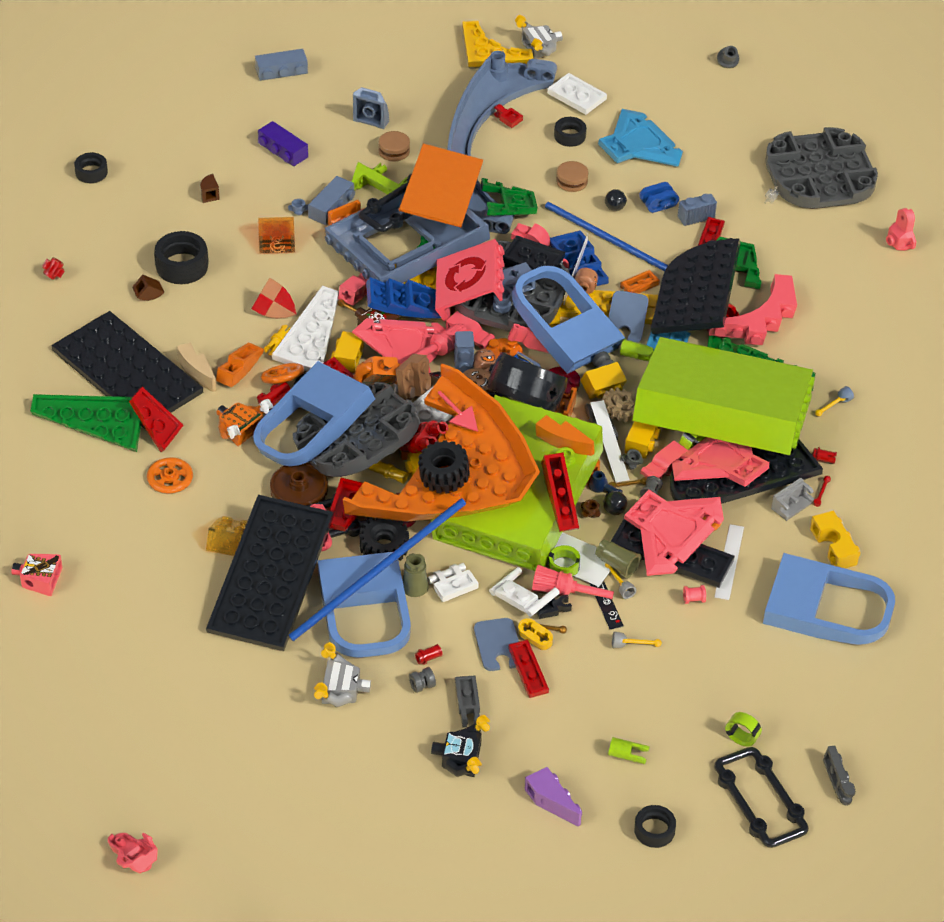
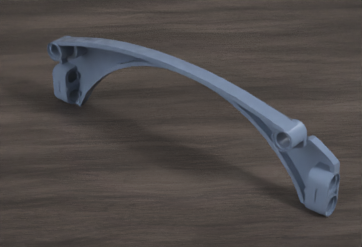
(492, 85)

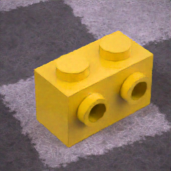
(348, 350)
(601, 379)

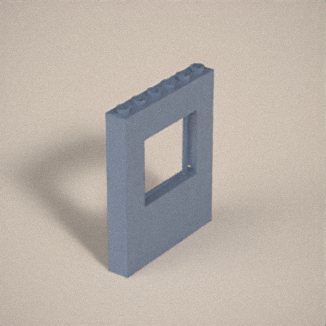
(350, 240)

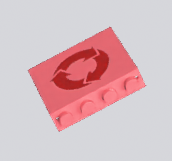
(469, 276)

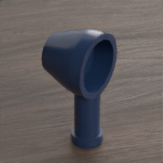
(598, 483)

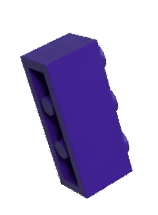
(283, 143)

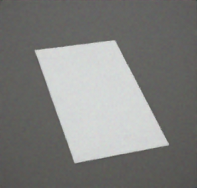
(591, 567)

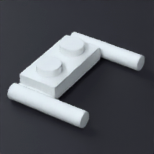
(520, 596)

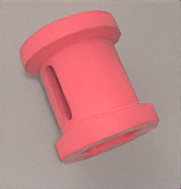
(694, 594)

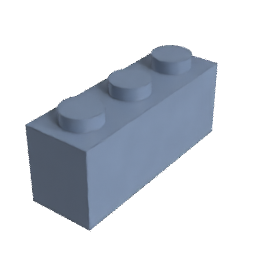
(281, 64)
(334, 195)

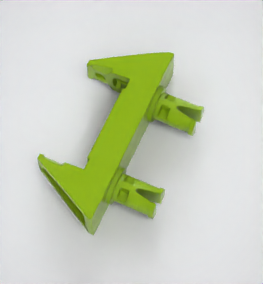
(364, 175)

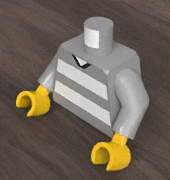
(538, 38)
(340, 680)

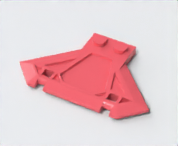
(398, 337)
(718, 460)
(672, 528)

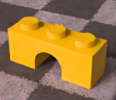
(830, 528)

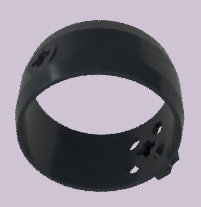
(527, 382)

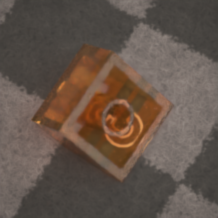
(276, 235)

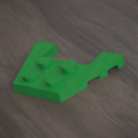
(514, 200)
(748, 263)

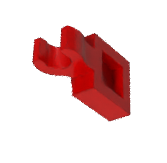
(509, 117)

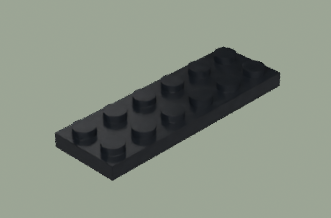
(703, 565)

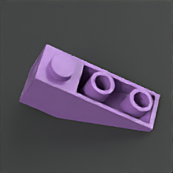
(549, 794)

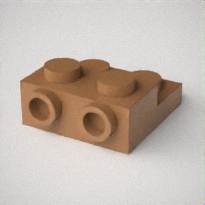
(413, 377)

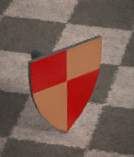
(274, 301)

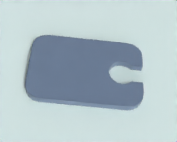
(629, 311)
(493, 640)

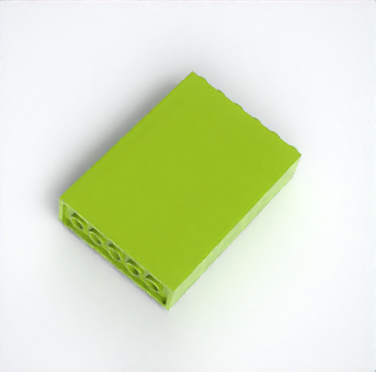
(724, 396)
(527, 529)

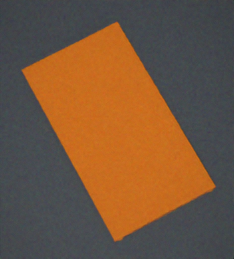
(441, 185)

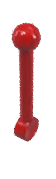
(817, 502)

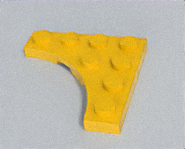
(480, 47)

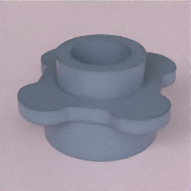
(298, 206)

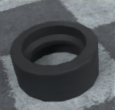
(570, 139)
(91, 176)
(655, 812)

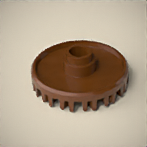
(299, 484)

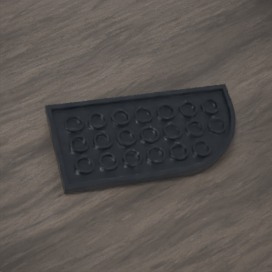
(697, 288)
(782, 471)

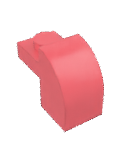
(535, 233)

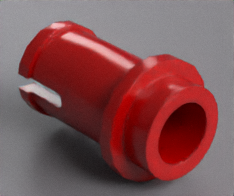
(824, 455)
(428, 654)

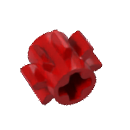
(53, 268)

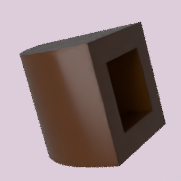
(209, 189)
(147, 288)

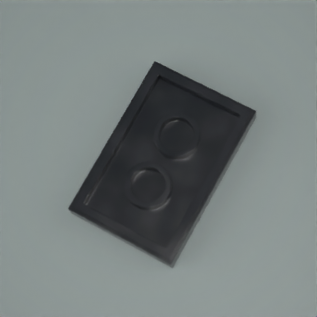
(533, 253)

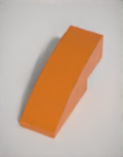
(238, 364)
(564, 436)

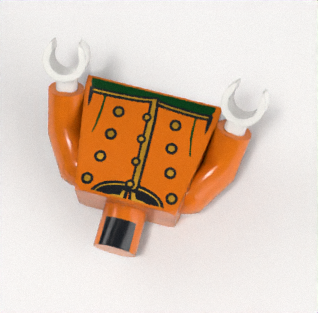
(378, 370)
(241, 420)

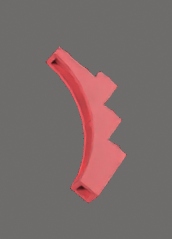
(768, 317)

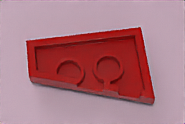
(156, 418)
(346, 488)

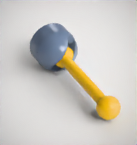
(844, 395)

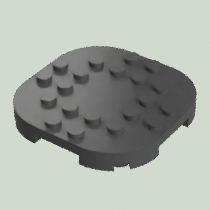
(821, 168)
(545, 299)
(371, 437)

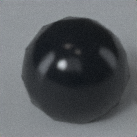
(615, 200)
(615, 502)

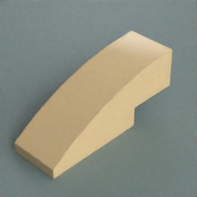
(196, 366)

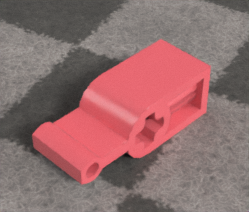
(353, 289)
(526, 336)
(481, 337)
(662, 461)

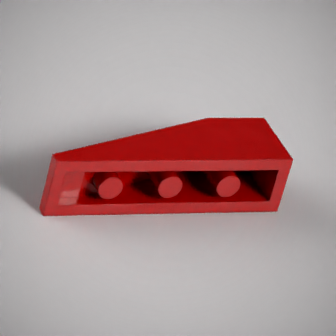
(560, 491)

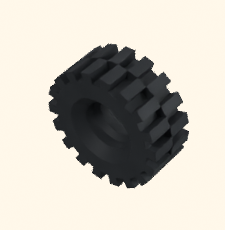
(382, 529)

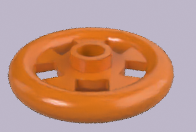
(282, 373)
(169, 475)

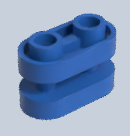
(659, 197)

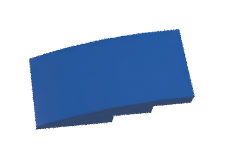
(572, 245)
(402, 299)

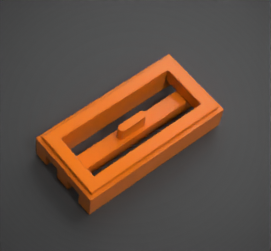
(641, 284)

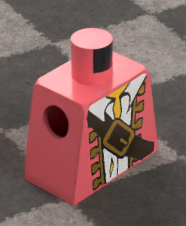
(39, 572)

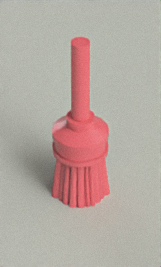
(443, 341)
(547, 579)

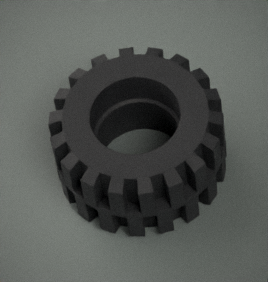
(446, 478)

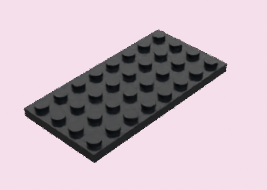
(123, 361)
(270, 572)

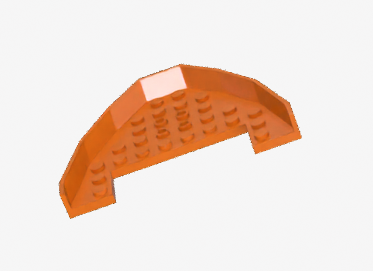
(497, 460)

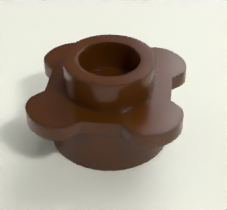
(590, 508)

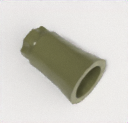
(618, 557)
(415, 576)

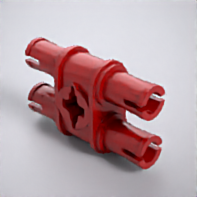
(426, 434)

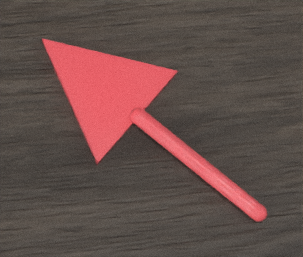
(465, 418)

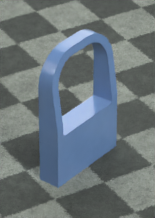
(577, 339)
(325, 394)
(339, 574)
(798, 596)

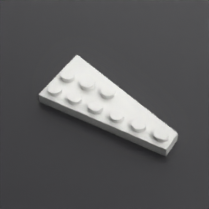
(311, 333)

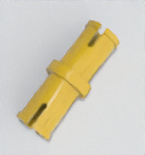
(276, 339)
(390, 471)

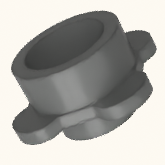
(632, 454)

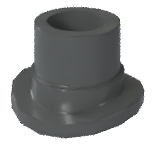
(728, 57)

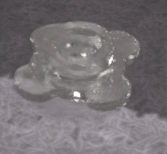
(771, 195)

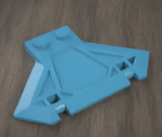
(639, 139)

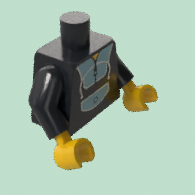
(462, 749)

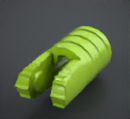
(636, 350)
(622, 749)

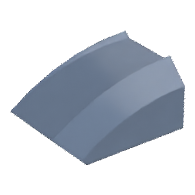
(370, 108)

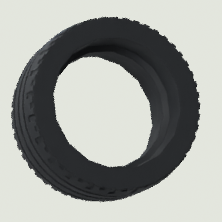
(181, 243)

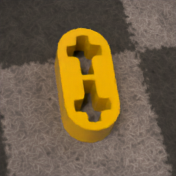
(537, 632)

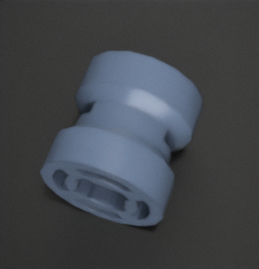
(504, 305)

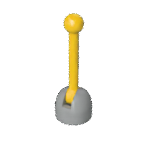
(623, 589)
(620, 640)

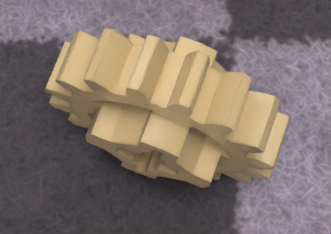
(620, 404)

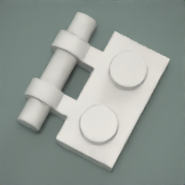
(454, 586)

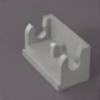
(792, 499)

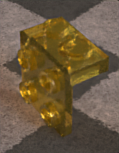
(225, 535)

